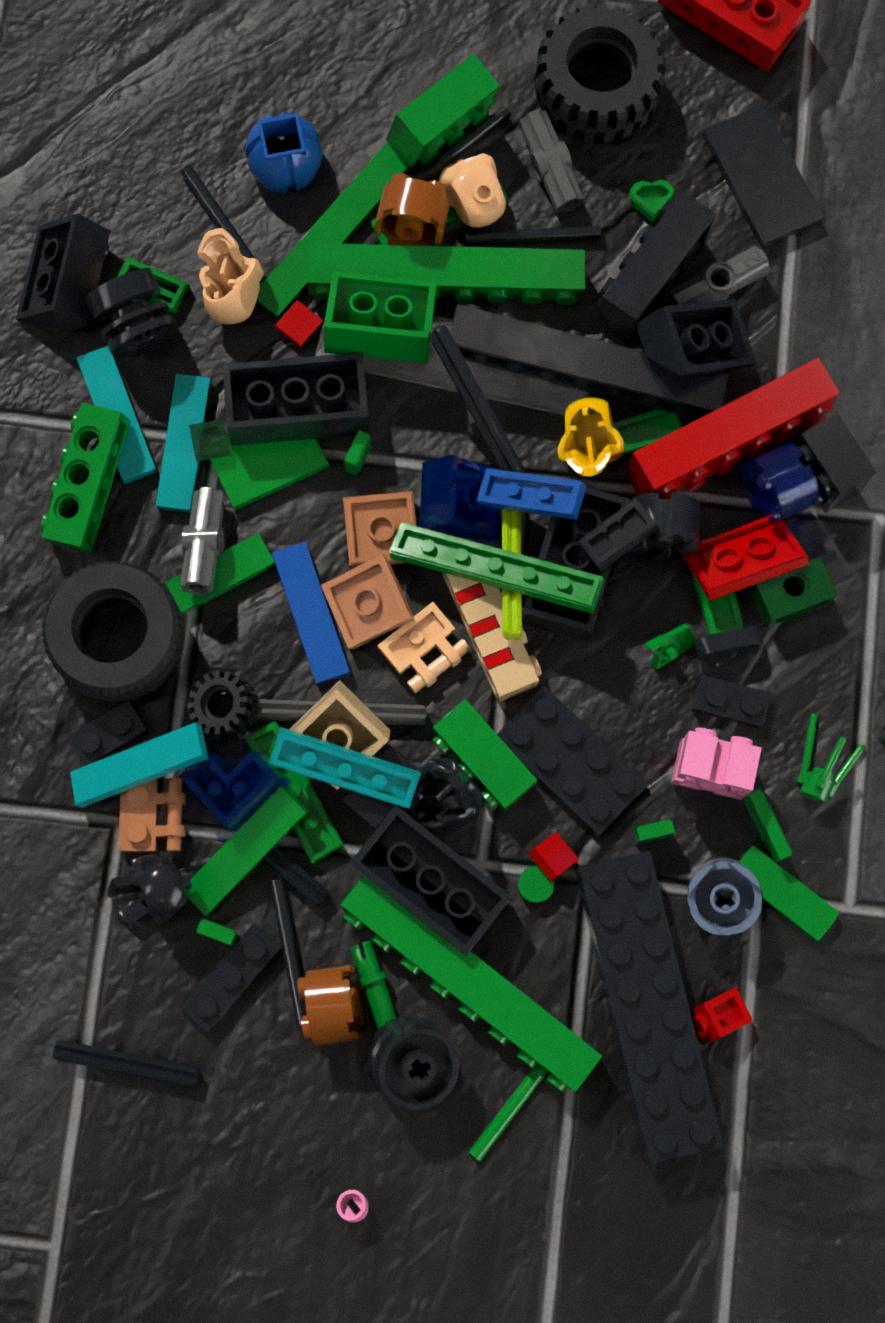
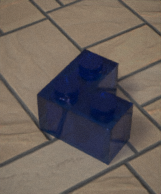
(237, 792)

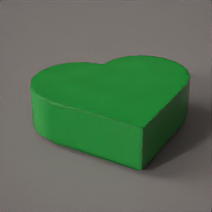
(650, 197)

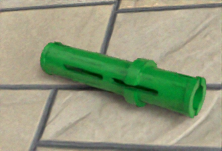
(373, 982)

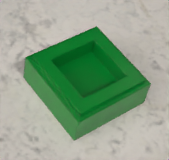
(358, 453)
(653, 831)
(217, 932)

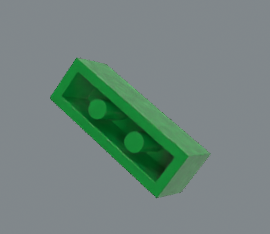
(483, 756)

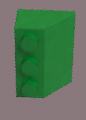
(379, 317)

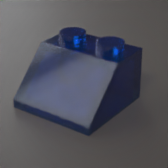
(450, 497)

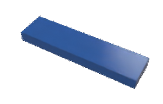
(311, 613)

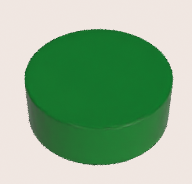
(535, 885)

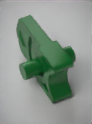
(670, 645)

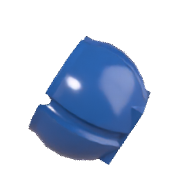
(286, 168)

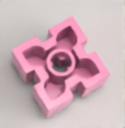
(716, 764)

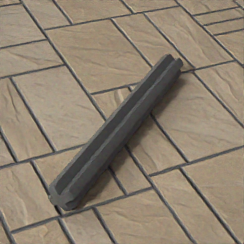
(293, 710)

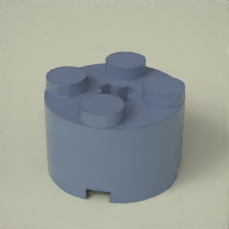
(724, 918)

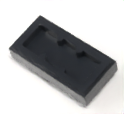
(618, 534)

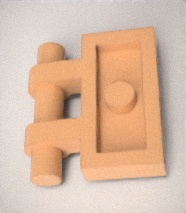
(416, 639)

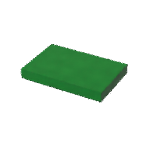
(266, 468)

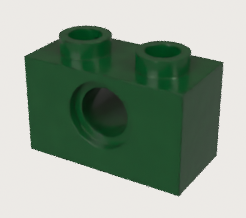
(777, 606)

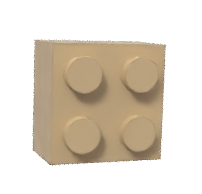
(344, 722)

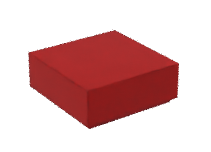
(299, 324)
(553, 856)

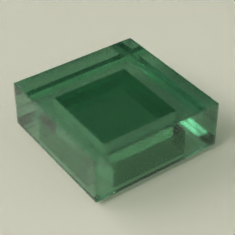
(209, 440)

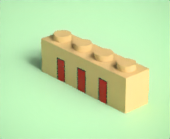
(503, 660)

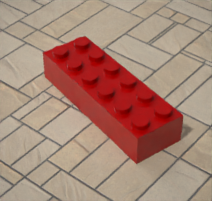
(734, 432)

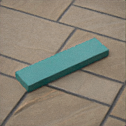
(109, 392)
(179, 463)
(138, 765)
(344, 768)

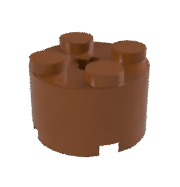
(412, 211)
(332, 1005)

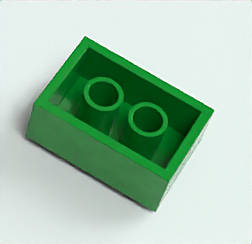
(443, 112)

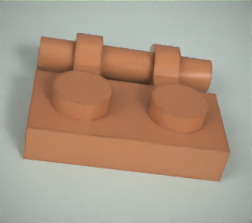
(140, 817)

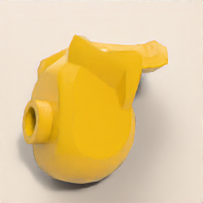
(589, 437)

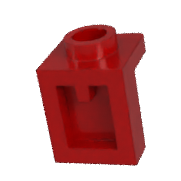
(719, 1016)

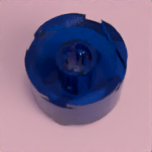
(779, 482)

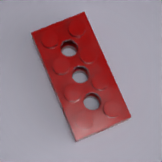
(749, 27)

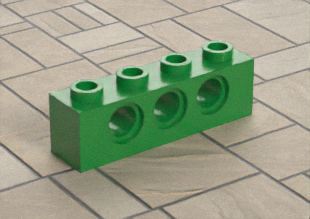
(91, 496)

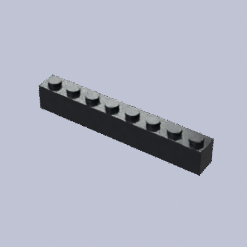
(582, 363)

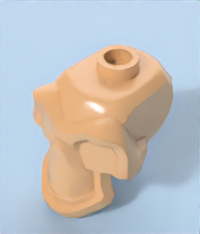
(474, 190)
(229, 280)

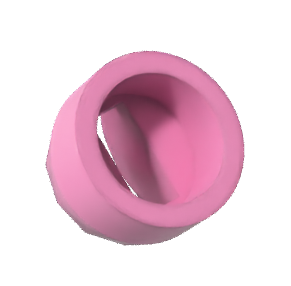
(346, 1212)

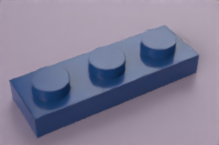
(531, 493)

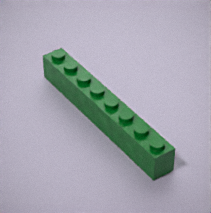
(459, 271)
(475, 985)

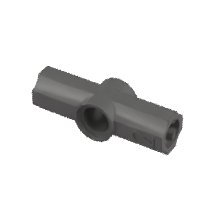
(551, 161)
(734, 273)
(203, 541)

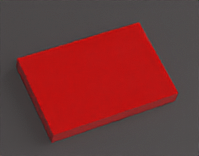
(745, 557)

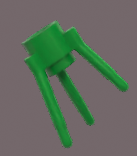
(819, 783)

